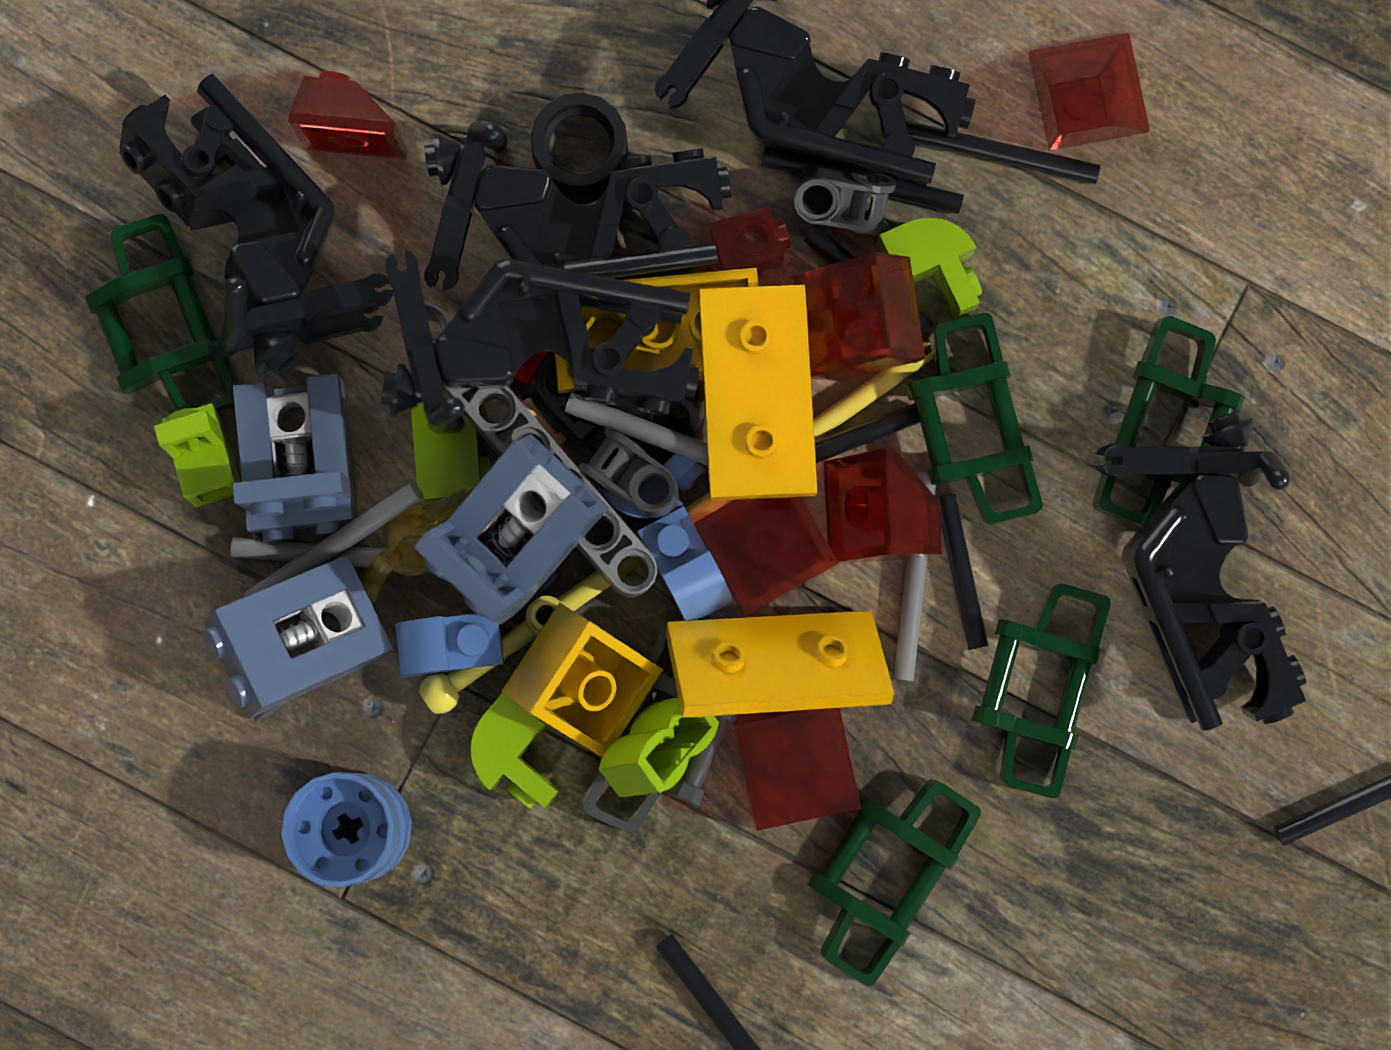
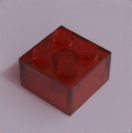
(861, 316)
(765, 549)
(796, 767)

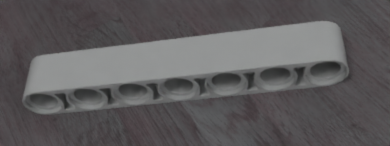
(521, 424)

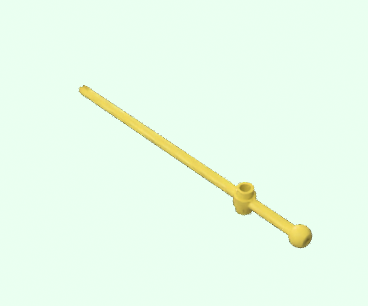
(442, 690)

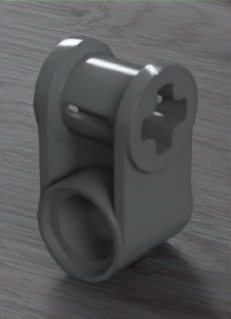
(848, 200)
(624, 468)

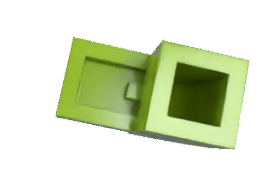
(937, 250)
(200, 454)
(497, 750)

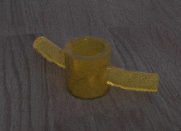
(402, 535)

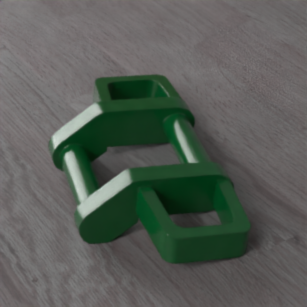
(174, 273)
(995, 377)
(1154, 377)
(1082, 656)
(938, 860)

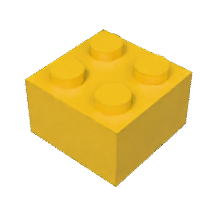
(581, 680)

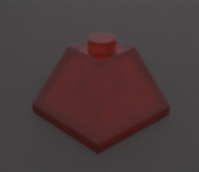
(1089, 91)
(342, 118)
(879, 509)

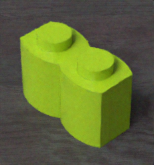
(656, 749)

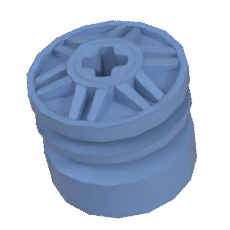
(317, 821)

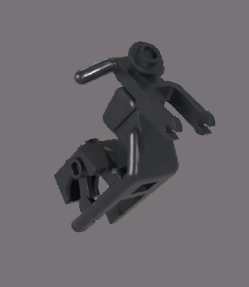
(801, 109)
(278, 221)
(549, 229)
(524, 312)
(1178, 567)

